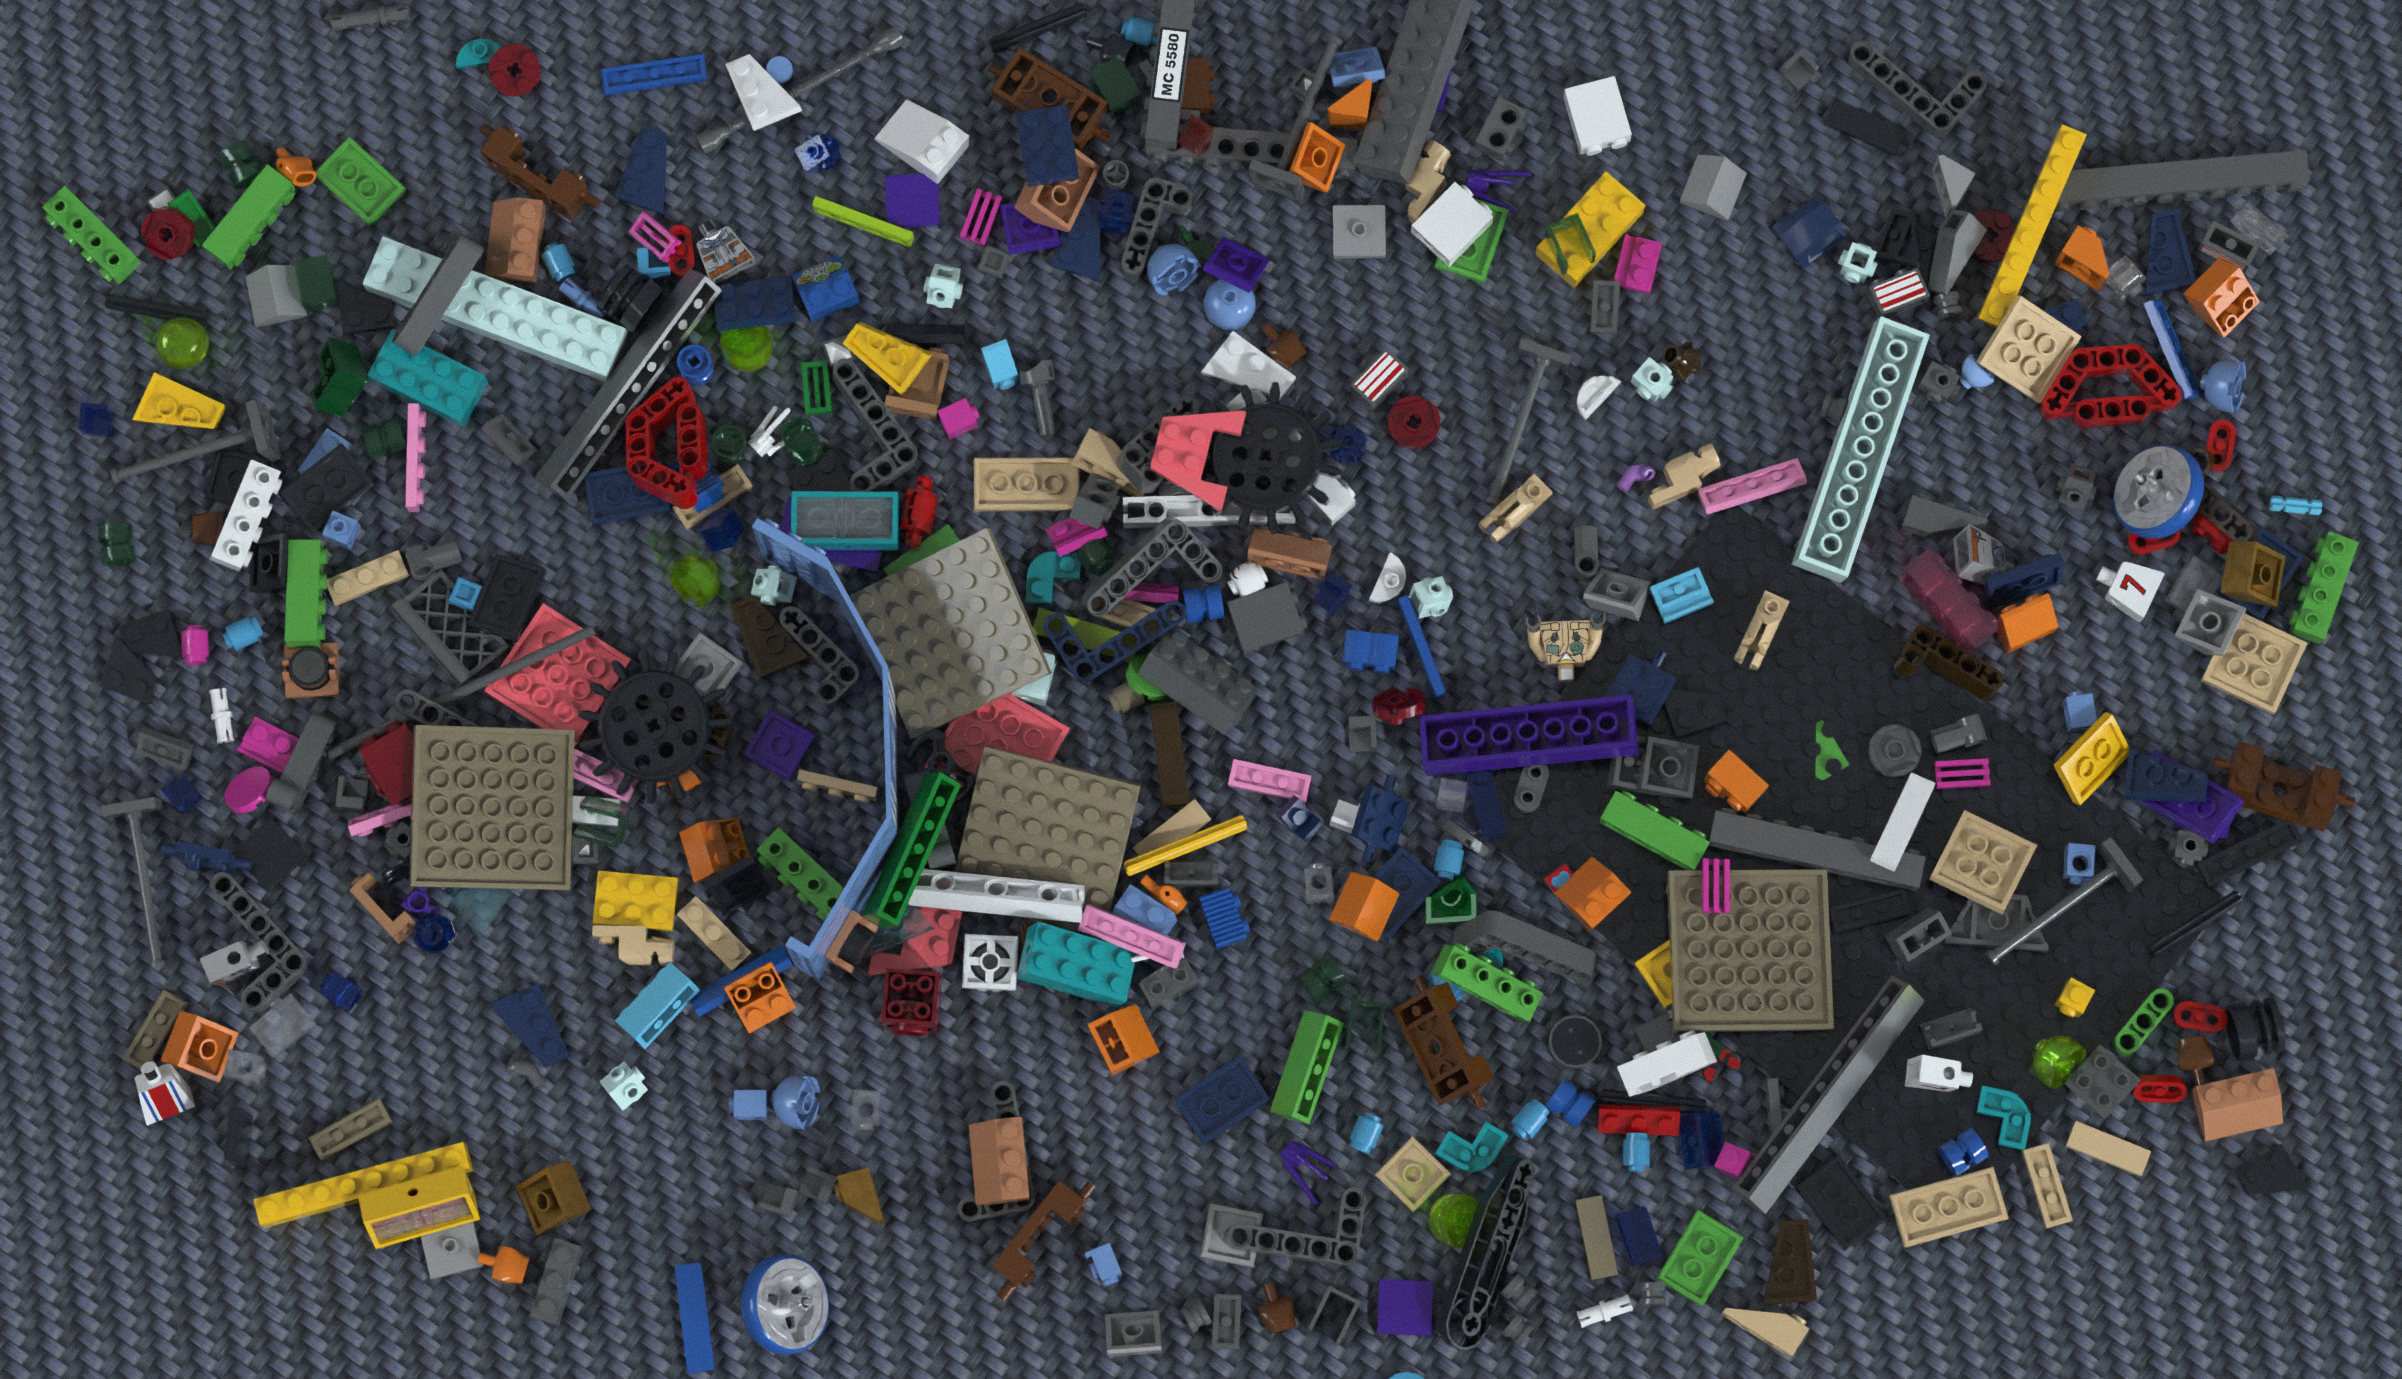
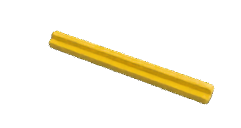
(1185, 845)

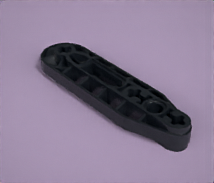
(1487, 1254)

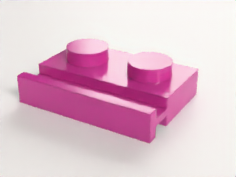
(1637, 263)
(1072, 534)
(268, 745)

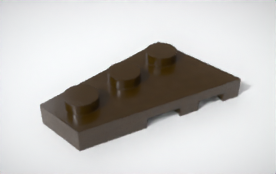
(765, 639)

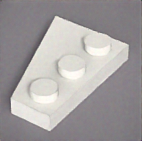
(759, 93)
(1244, 364)

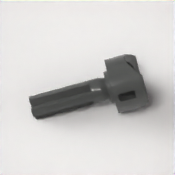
(1037, 378)

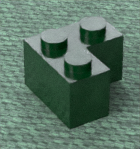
(340, 377)

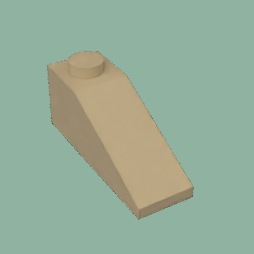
(1099, 456)
(1775, 1329)

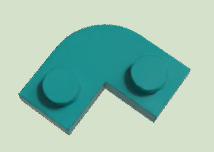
(1045, 569)
(2012, 1112)
(1473, 1156)

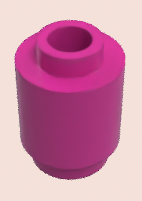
(195, 645)

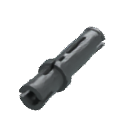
(381, 15)

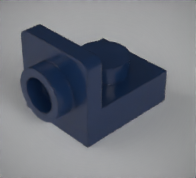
(1299, 819)

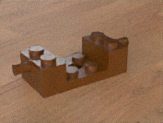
(1027, 80)
(504, 155)
(2307, 797)
(1451, 1070)
(1064, 1205)

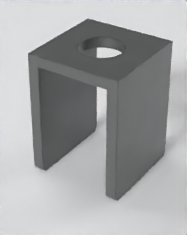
(1342, 1296)

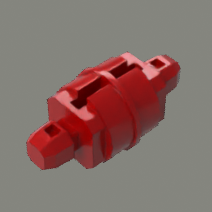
(918, 512)

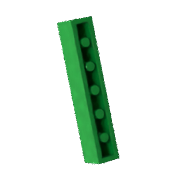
(911, 850)

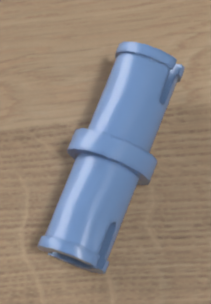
(582, 298)

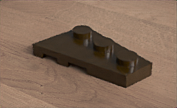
(1792, 1267)

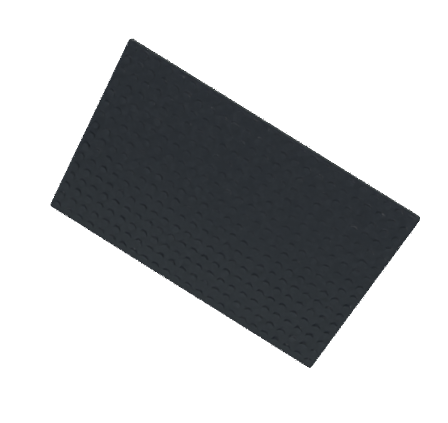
(1838, 667)

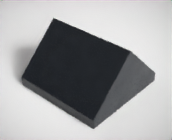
(269, 564)

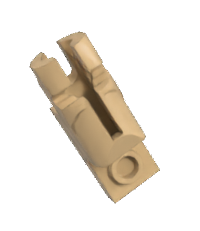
(1426, 180)
(1683, 475)
(1516, 508)
(1762, 629)
(634, 944)

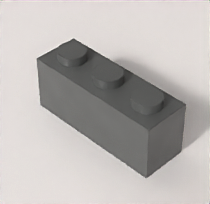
(556, 1282)

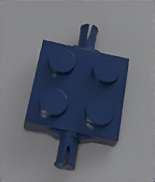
(1645, 683)
(1379, 819)
(206, 857)

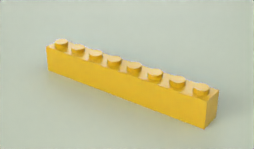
(2031, 225)
(344, 1189)

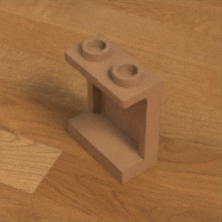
(925, 392)
(400, 927)

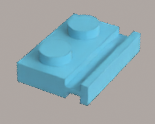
(1681, 595)

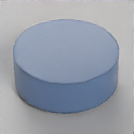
(780, 69)

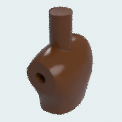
(1285, 347)
(206, 527)
(2195, 1055)
(1277, 1312)

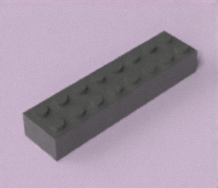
(1412, 88)

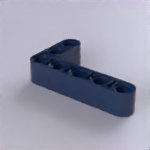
(1115, 643)

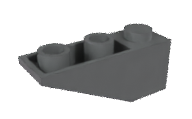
(1954, 246)
(1934, 519)

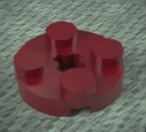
(502, 78)
(180, 226)
(2003, 227)
(1422, 410)
(1398, 706)

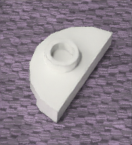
(1594, 393)
(1390, 581)

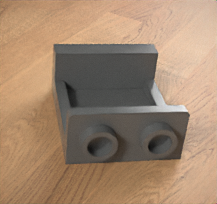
(1266, 617)

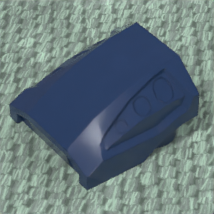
(1810, 231)

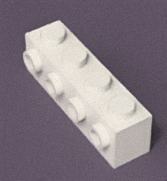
(245, 516)

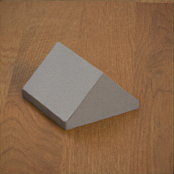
(1951, 182)
(1713, 186)
(274, 295)
(1617, 594)
(2210, 623)
(1133, 1333)

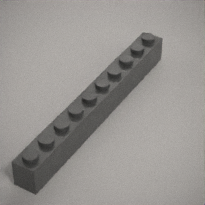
(2185, 180)
(628, 384)
(1828, 1094)

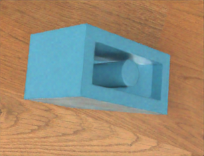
(1000, 365)

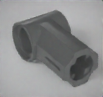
(1586, 551)
(425, 560)
(1965, 732)

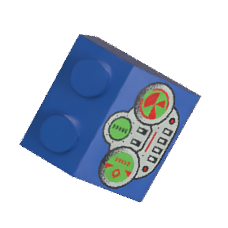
(825, 288)

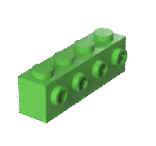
(249, 217)
(91, 235)
(2323, 588)
(304, 594)
(1654, 831)
(800, 871)
(1486, 982)
(1306, 1067)

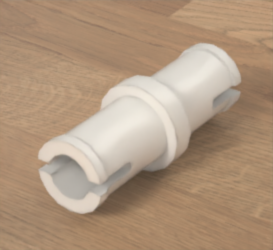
(221, 715)
(1604, 1311)

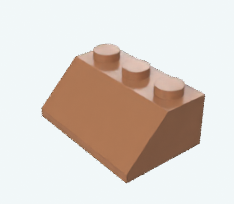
(1060, 202)
(515, 240)
(1290, 553)
(2238, 1104)
(999, 1161)

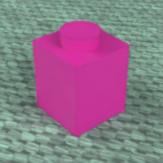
(958, 418)
(1733, 1161)

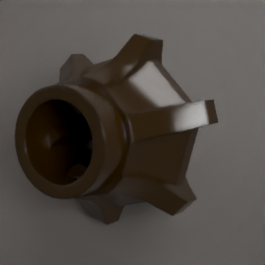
(1682, 360)

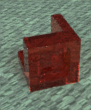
(1196, 136)

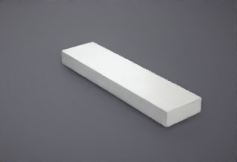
(1902, 822)

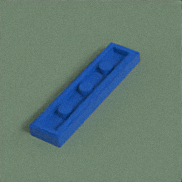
(654, 74)
(2172, 349)
(1421, 647)
(715, 994)
(694, 1318)

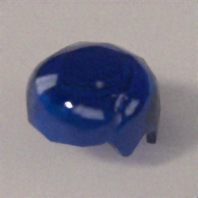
(433, 933)

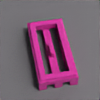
(987, 198)
(669, 248)
(1154, 593)
(1962, 763)
(1725, 886)

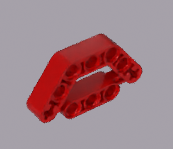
(2151, 402)
(678, 404)

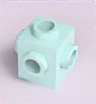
(1858, 254)
(943, 286)
(1652, 371)
(773, 585)
(1430, 597)
(624, 1085)

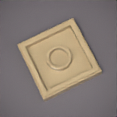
(1412, 1174)

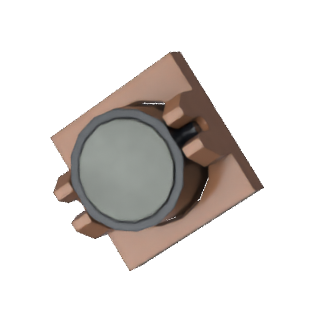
(311, 671)
(851, 942)

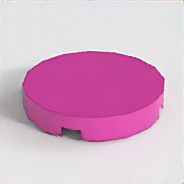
(248, 789)

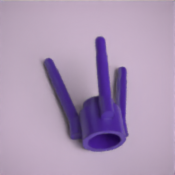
(1481, 179)
(417, 901)
(1295, 1155)

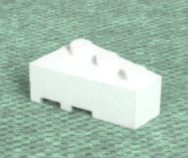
(1666, 1063)

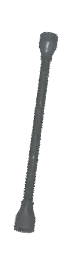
(886, 41)

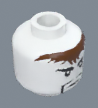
(1247, 579)

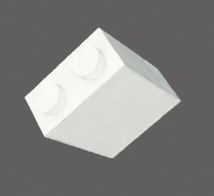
(1597, 116)
(1452, 223)

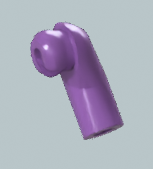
(1635, 473)

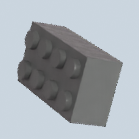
(1198, 681)

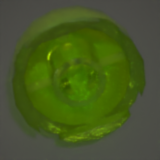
(181, 343)
(747, 348)
(696, 579)
(2056, 1058)
(1452, 1217)

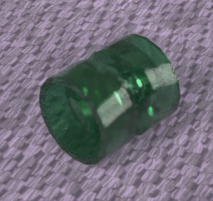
(239, 161)
(383, 438)
(801, 441)
(730, 445)
(117, 546)
(1322, 979)

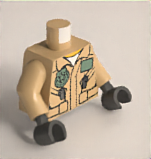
(1565, 642)

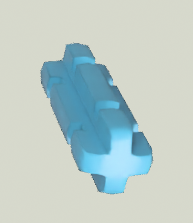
(2295, 505)

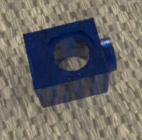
(340, 991)

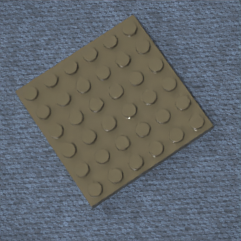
(952, 633)
(491, 807)
(1048, 825)
(1760, 962)

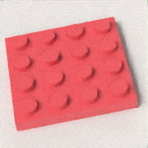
(557, 686)
(1005, 725)

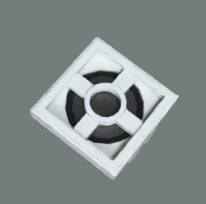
(990, 962)

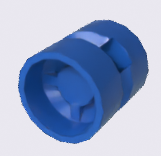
(695, 365)
(1203, 603)
(1570, 1103)
(1963, 1151)

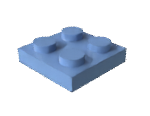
(1356, 67)

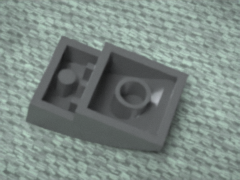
(1659, 769)

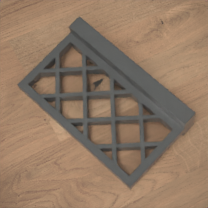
(433, 644)

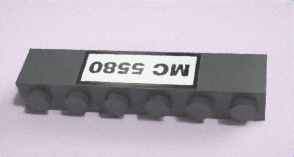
(1169, 73)

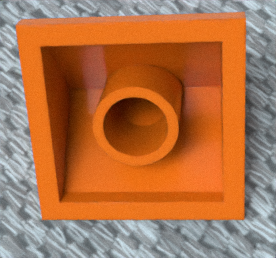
(1352, 109)
(1317, 158)
(1364, 906)

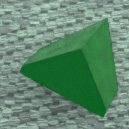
(1452, 904)

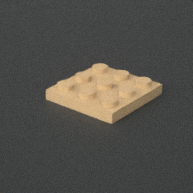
(2028, 349)
(2256, 664)
(1983, 862)

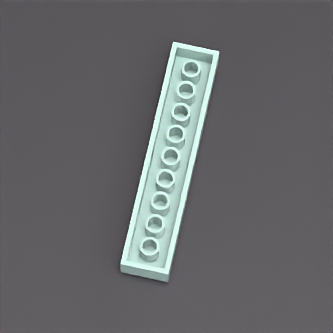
(502, 312)
(1860, 449)

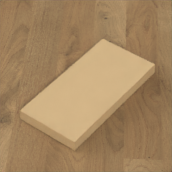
(1025, 484)
(1948, 1207)

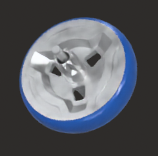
(2171, 499)
(766, 1315)

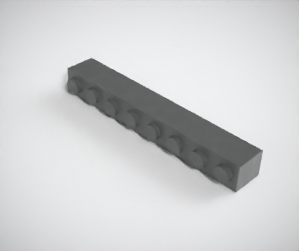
(1811, 849)

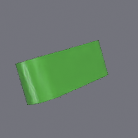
(2153, 1015)

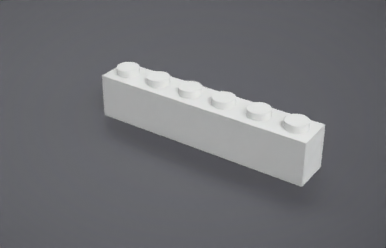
(1340, 496)

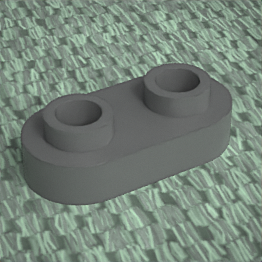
(1532, 786)

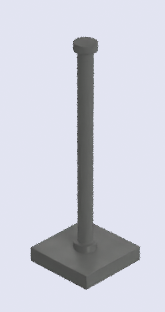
(1278, 178)
(1543, 357)
(261, 431)
(133, 811)
(2117, 866)

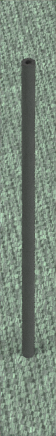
(473, 686)

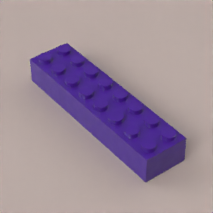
(1528, 735)

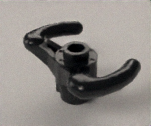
(938, 738)

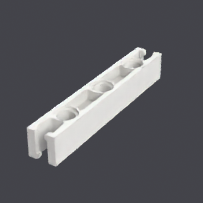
(1189, 511)
(999, 895)

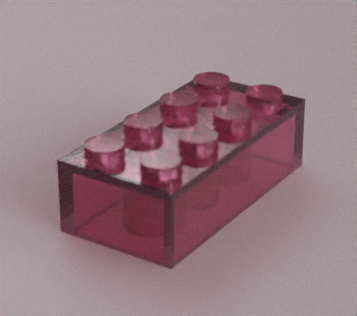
(1948, 601)

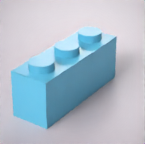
(657, 1005)

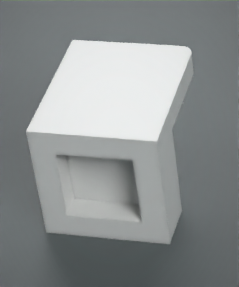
(1344, 816)

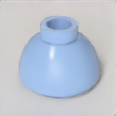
(1975, 375)

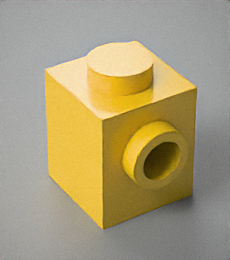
(2074, 998)

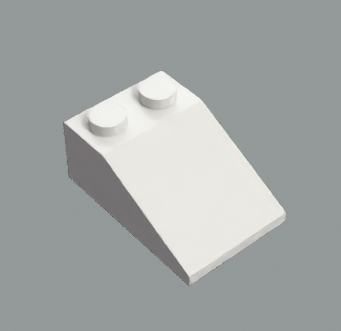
(923, 140)

